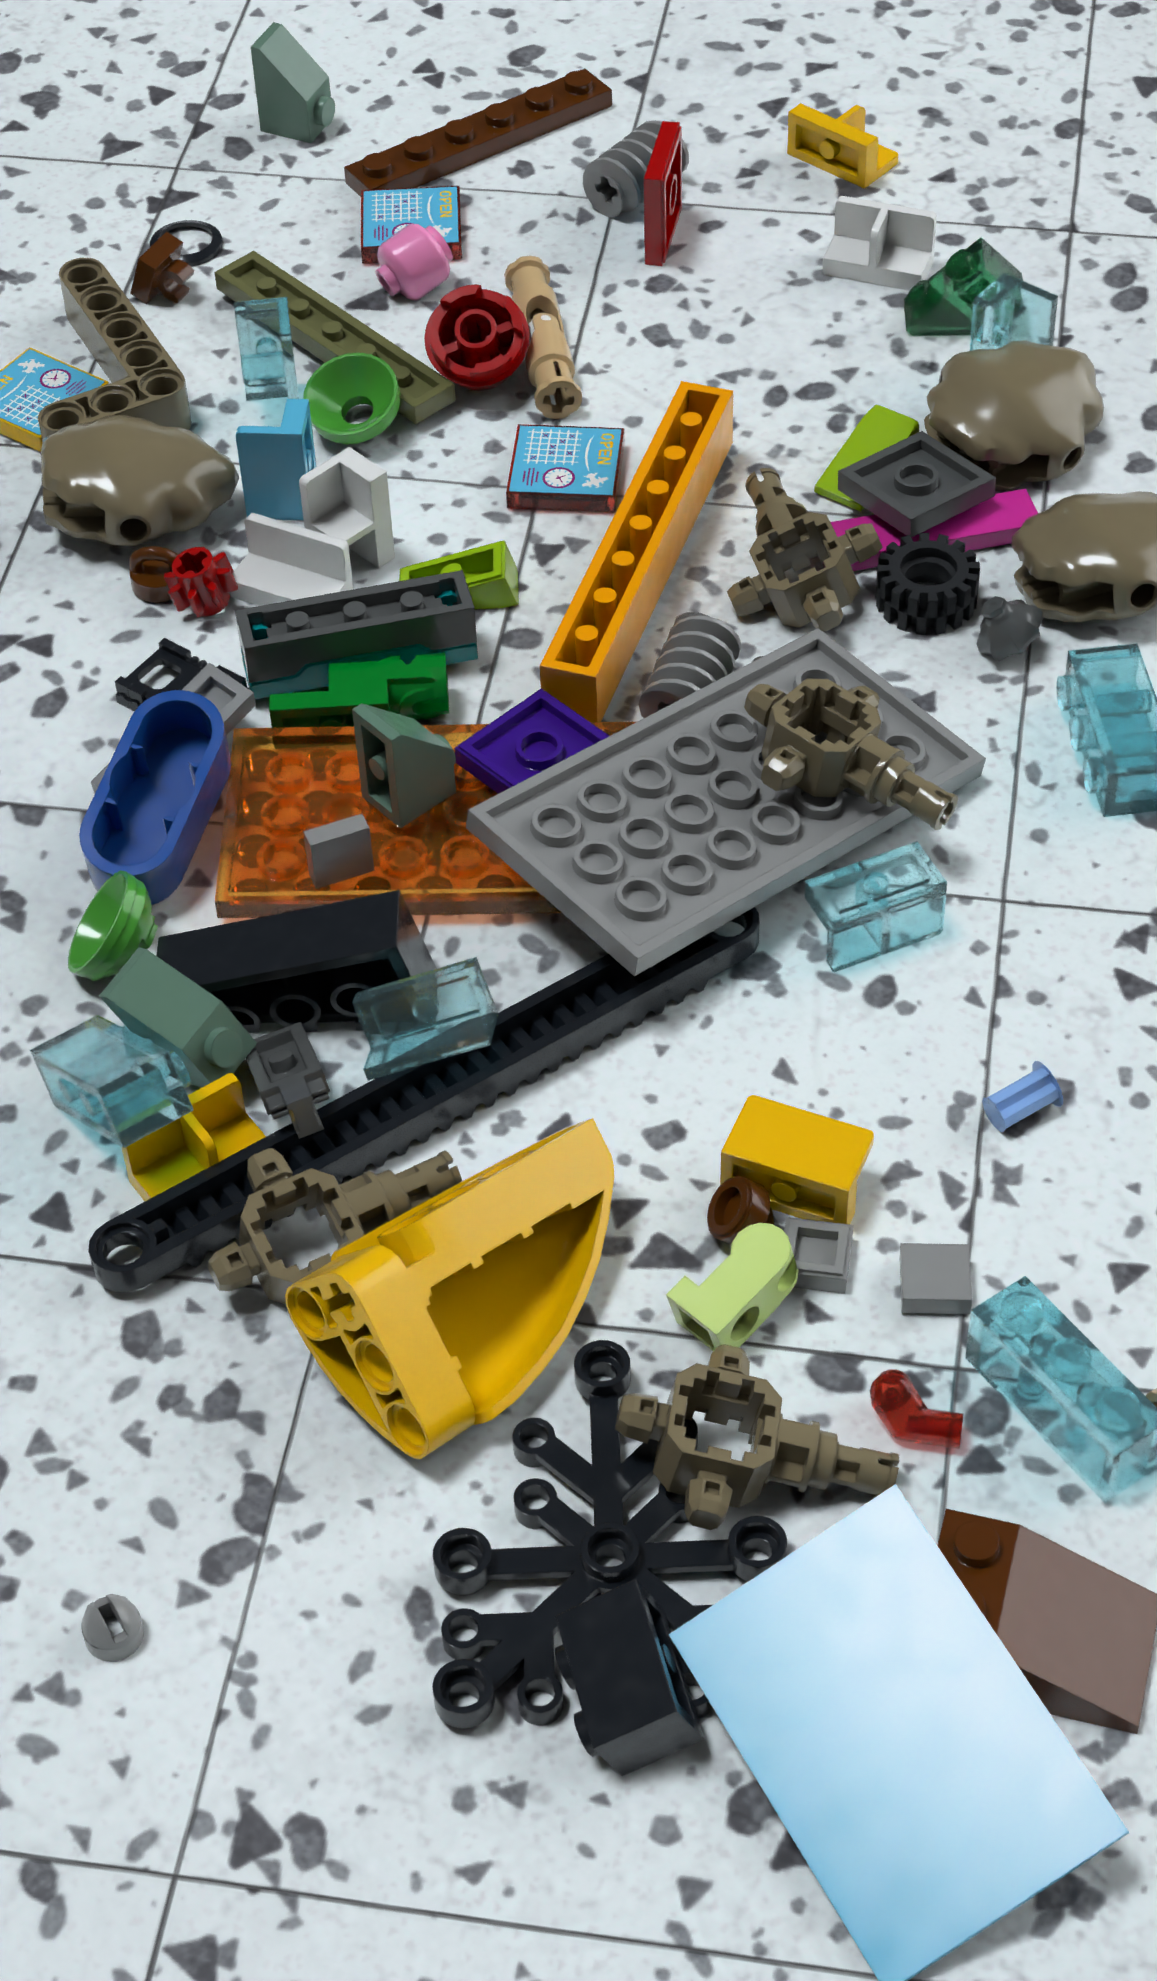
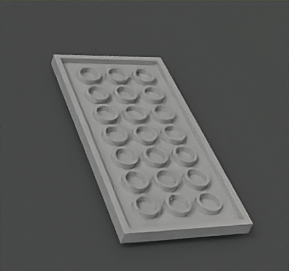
(670, 817)

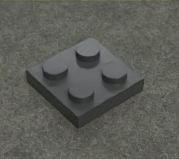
(916, 484)

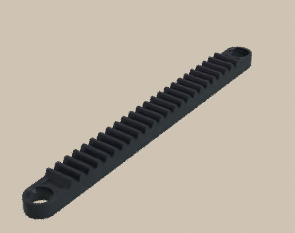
(409, 1104)

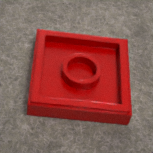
(663, 193)

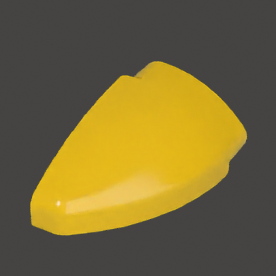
(463, 1294)

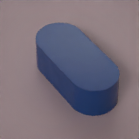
(157, 793)

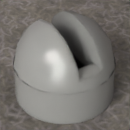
(97, 1635)

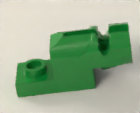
(388, 684)

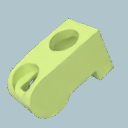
(740, 1290)

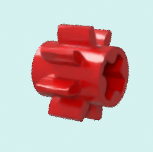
(200, 581)

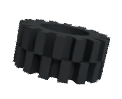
(927, 604)

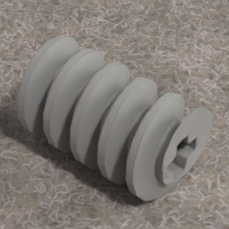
(617, 177)
(692, 657)

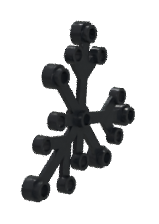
(606, 1484)

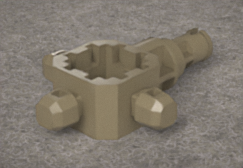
(790, 539)
(850, 754)
(349, 1207)
(779, 1447)

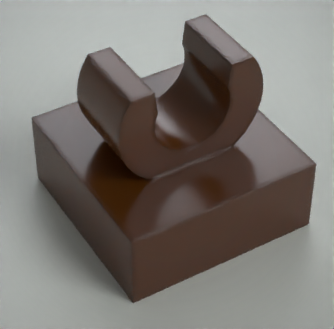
(162, 271)

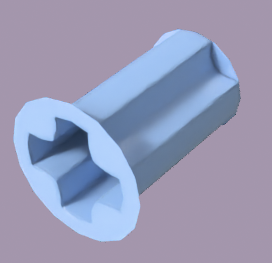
(1023, 1097)

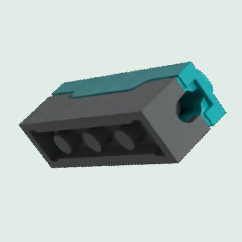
(293, 641)

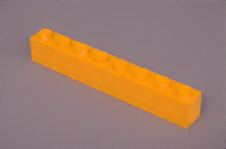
(639, 551)

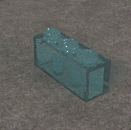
(1113, 725)
(113, 1080)
(1064, 1388)

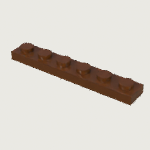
(481, 134)

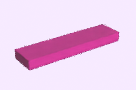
(980, 527)

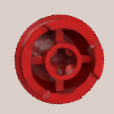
(476, 337)

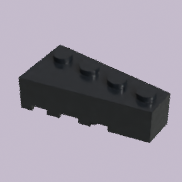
(302, 960)

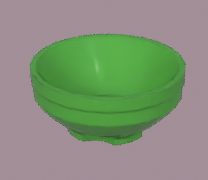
(347, 383)
(112, 928)

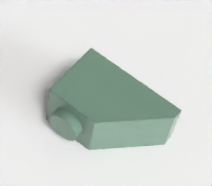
(290, 87)
(401, 764)
(178, 1017)

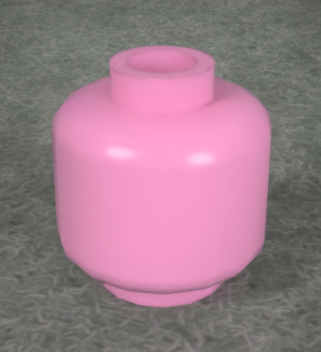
(413, 261)

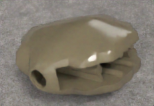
(1016, 410)
(131, 480)
(1090, 557)

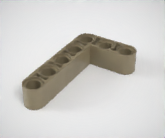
(140, 369)

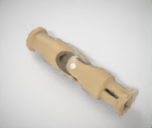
(548, 354)

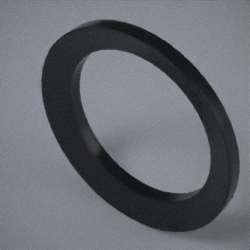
(199, 257)

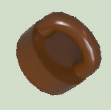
(148, 572)
(736, 1206)

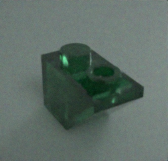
(946, 299)

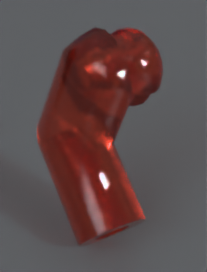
(907, 1415)

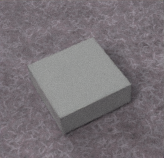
(339, 851)
(820, 1253)
(935, 1278)

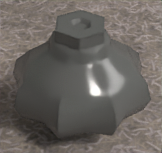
(1007, 627)

